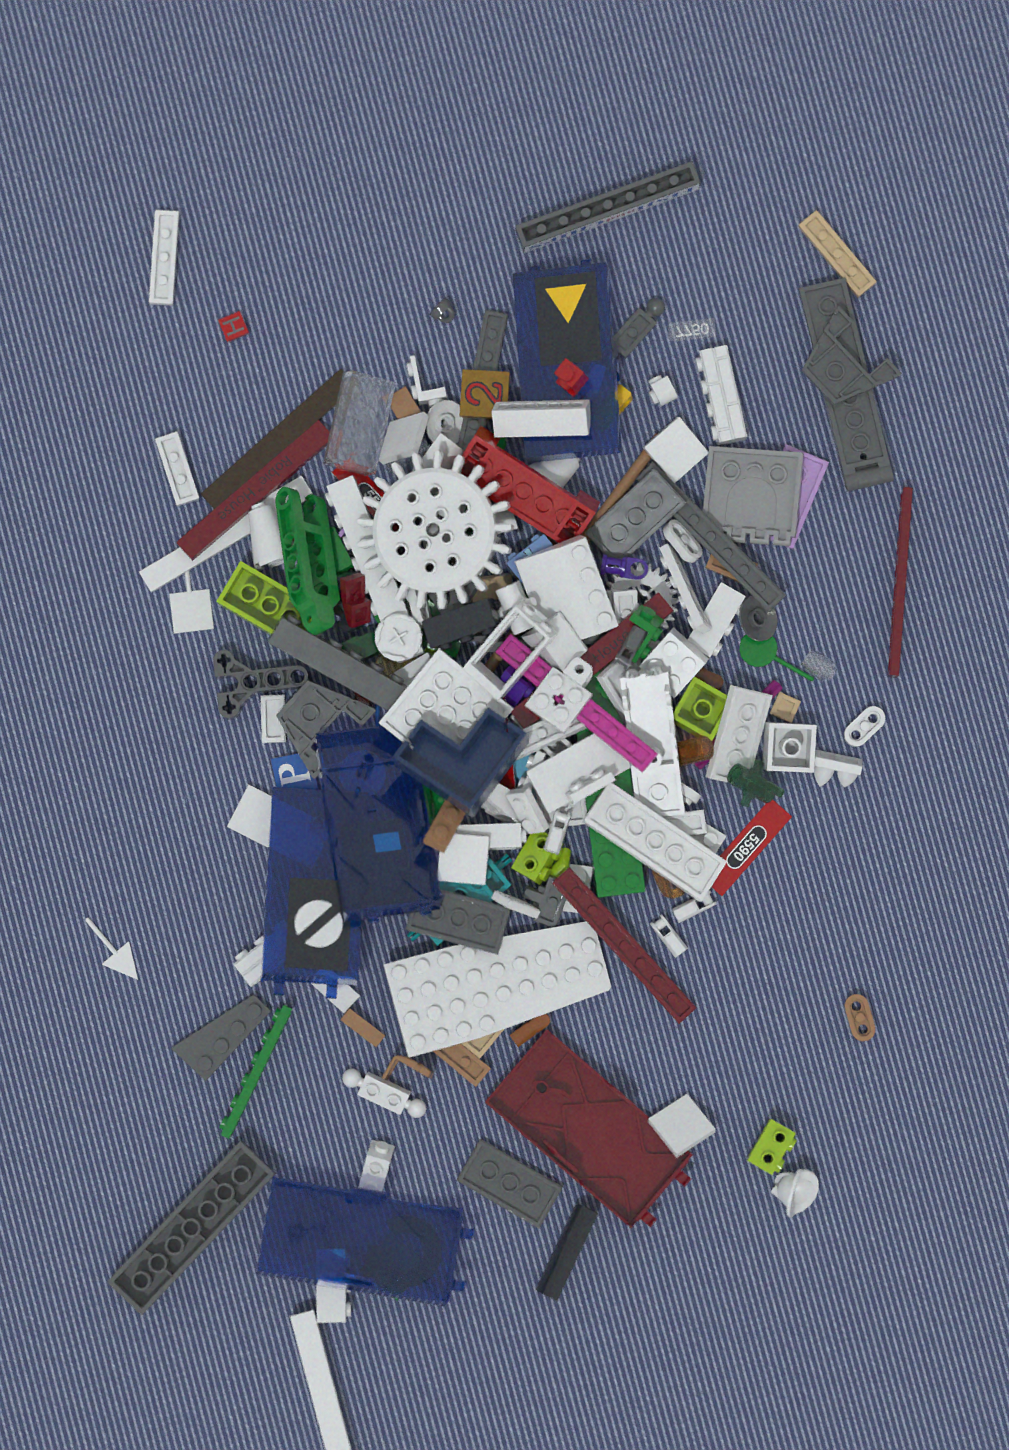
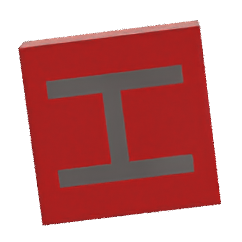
(233, 326)

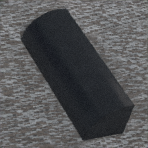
(566, 1251)

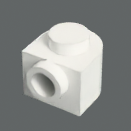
(661, 390)

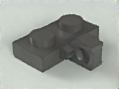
(547, 900)

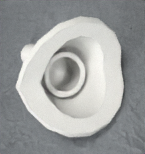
(796, 1190)

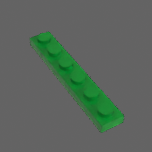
(250, 1080)

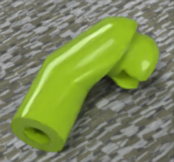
(562, 863)

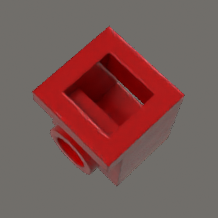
(570, 377)

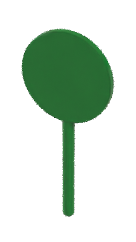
(763, 653)

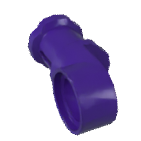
(624, 567)

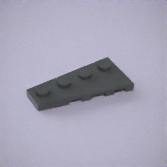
(219, 1039)

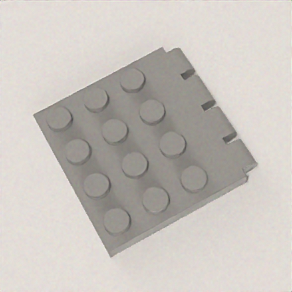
(754, 493)

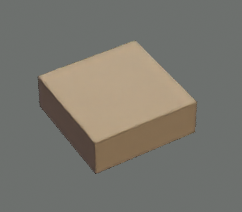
(785, 707)

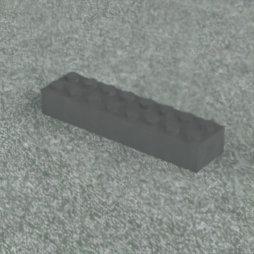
(191, 1227)

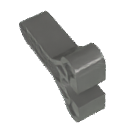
(242, 694)

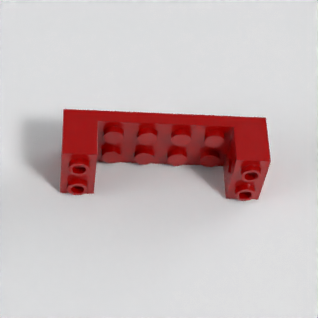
(527, 491)

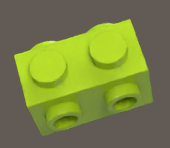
(533, 860)
(768, 1145)

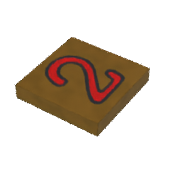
(481, 391)

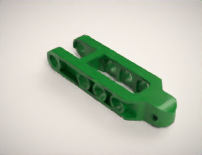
(314, 532)

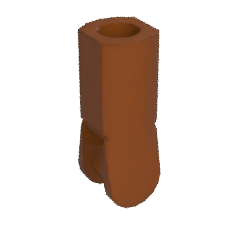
(529, 1029)

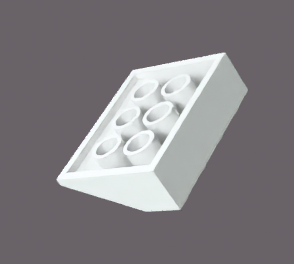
(569, 583)

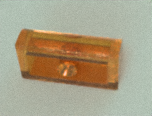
(694, 750)

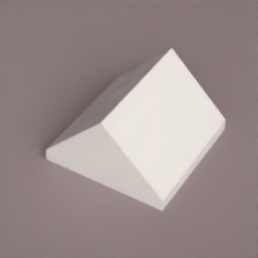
(562, 648)

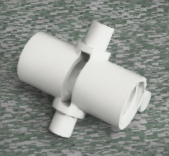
(509, 597)

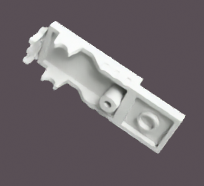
(651, 718)

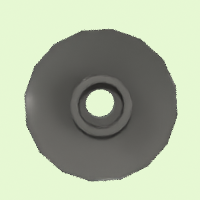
(756, 620)

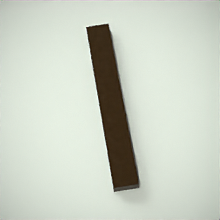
(279, 438)

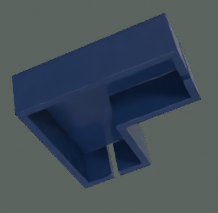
(465, 771)

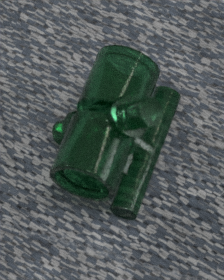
(753, 783)

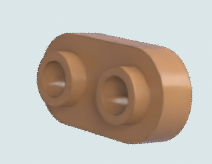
(860, 1017)

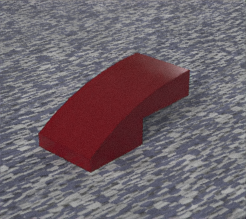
(355, 605)

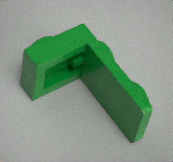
(650, 622)

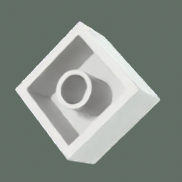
(678, 658)
(789, 747)

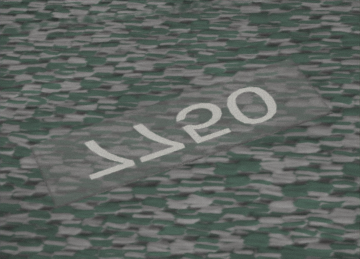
(692, 329)

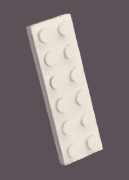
(654, 841)

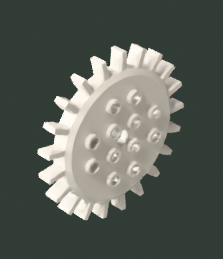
(471, 552)

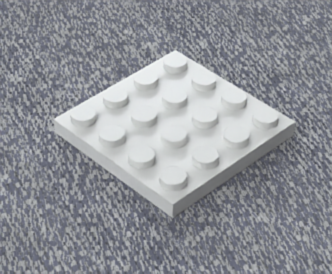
(442, 698)

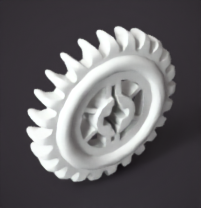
(652, 580)

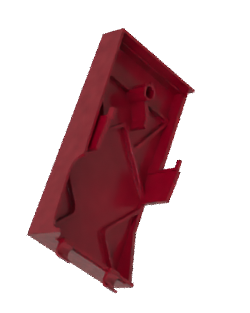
(588, 1129)

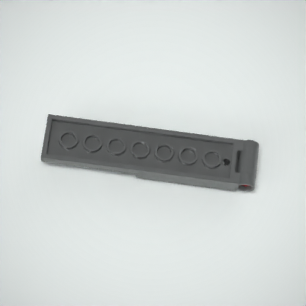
(855, 420)

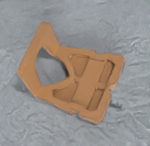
(409, 1062)

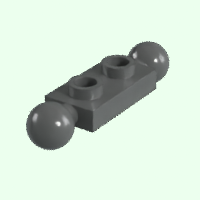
(638, 327)

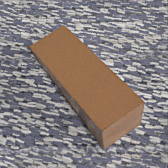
(362, 1027)

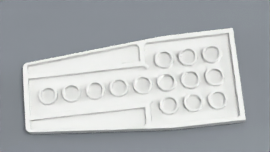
(473, 993)

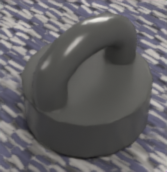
(440, 308)

